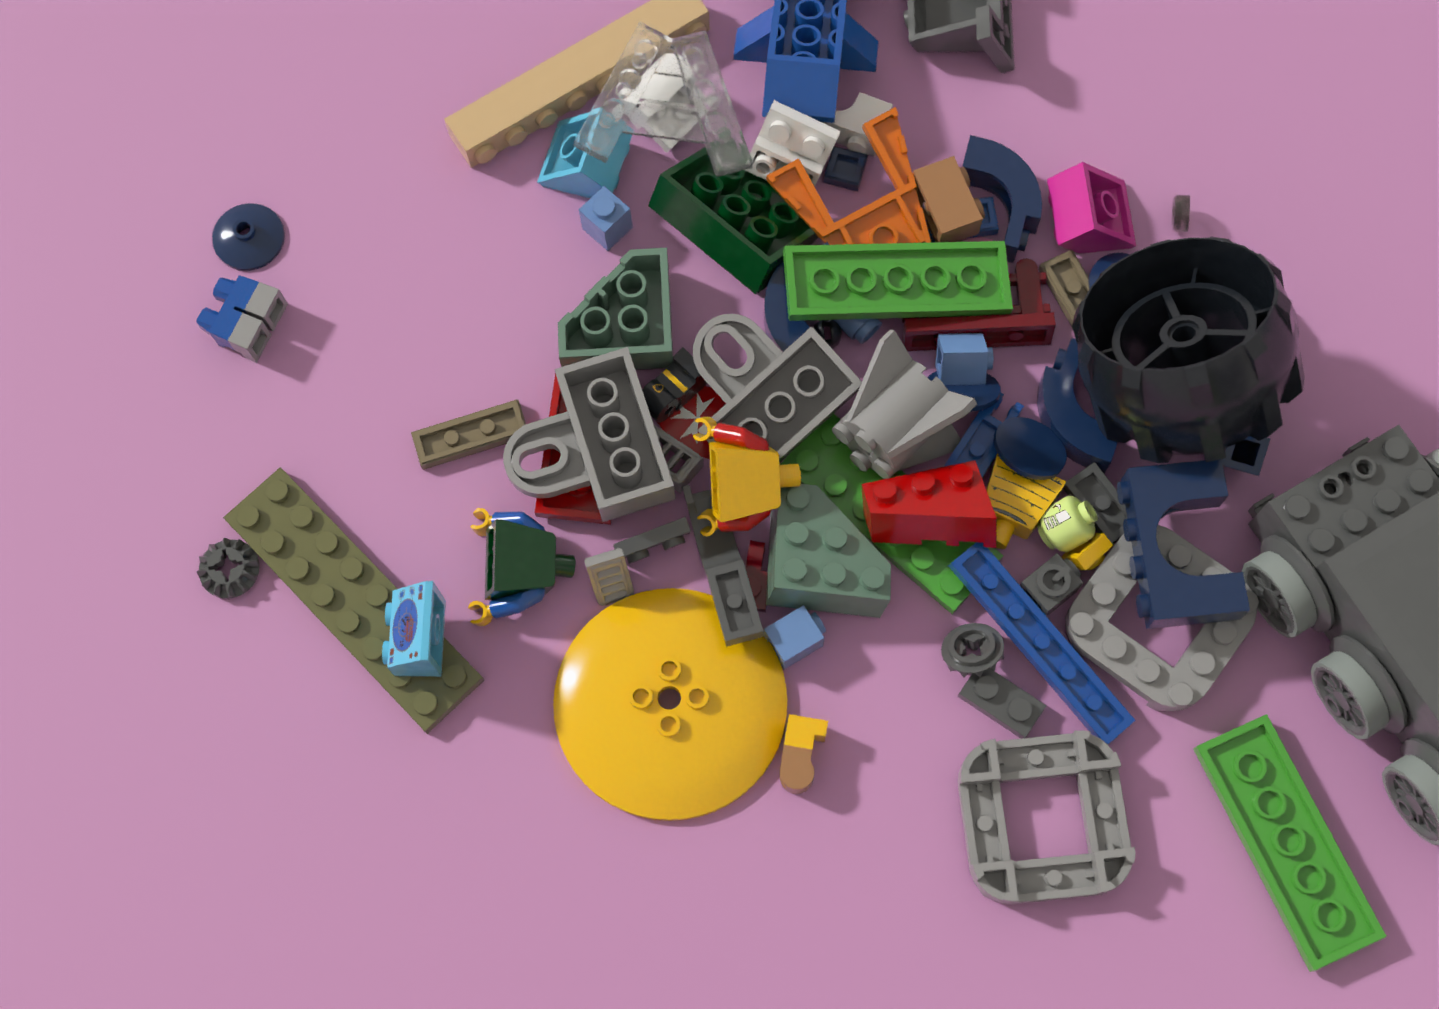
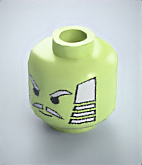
(1067, 524)

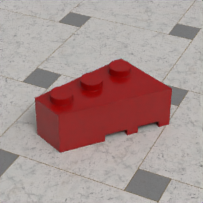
(931, 505)

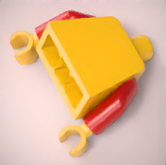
(743, 478)

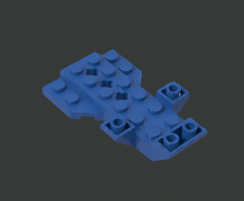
(804, 53)

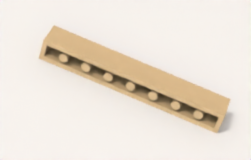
(562, 81)

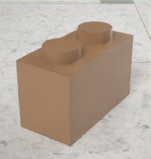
(947, 201)

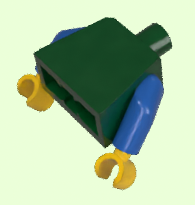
(518, 563)

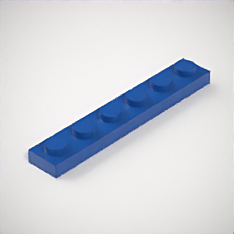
(1041, 643)

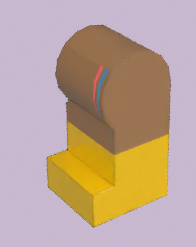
(796, 764)

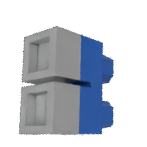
(245, 317)

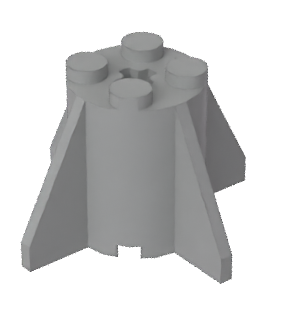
(900, 413)

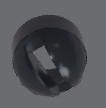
(835, 331)

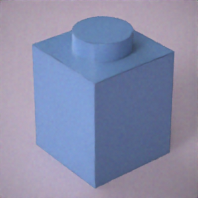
(605, 218)
(963, 359)
(795, 636)

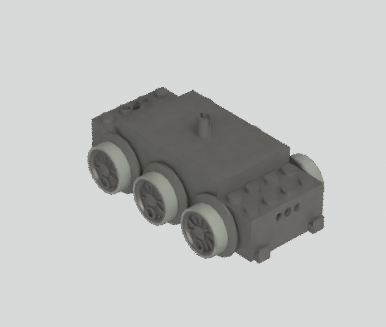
(1361, 563)

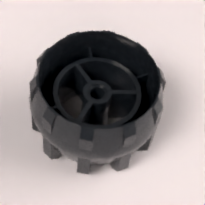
(1189, 348)

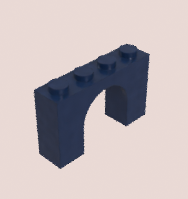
(1167, 594)

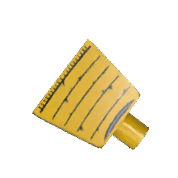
(1019, 501)

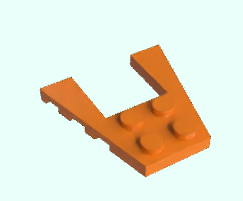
(887, 220)

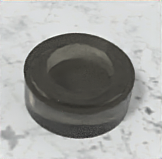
(1181, 213)

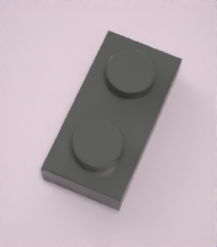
(1095, 488)
(668, 535)
(1002, 702)

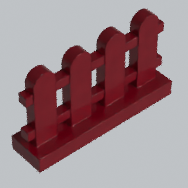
(1027, 325)

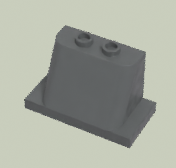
(963, 28)

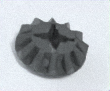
(240, 577)
(974, 637)

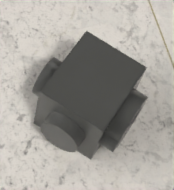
(1052, 583)

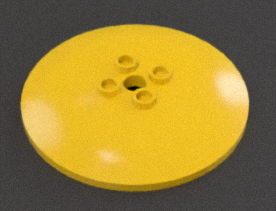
(656, 757)

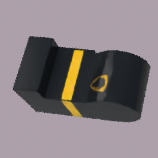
(673, 386)

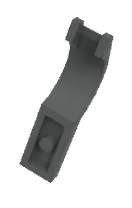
(725, 575)

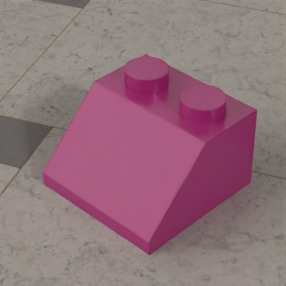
(1090, 210)

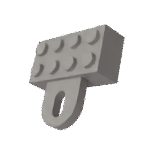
(775, 391)
(601, 439)

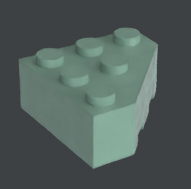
(624, 311)
(823, 558)

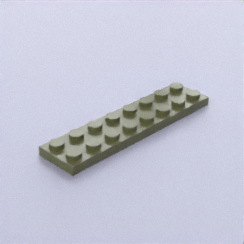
(343, 592)

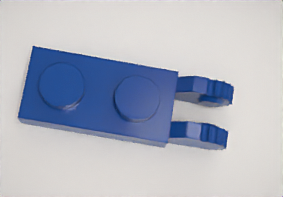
(979, 438)

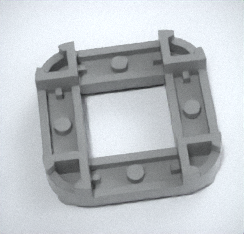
(1130, 662)
(1102, 811)

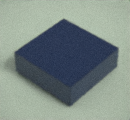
(845, 168)

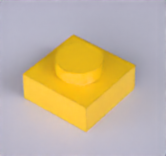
(1090, 553)

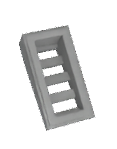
(691, 467)
(609, 576)

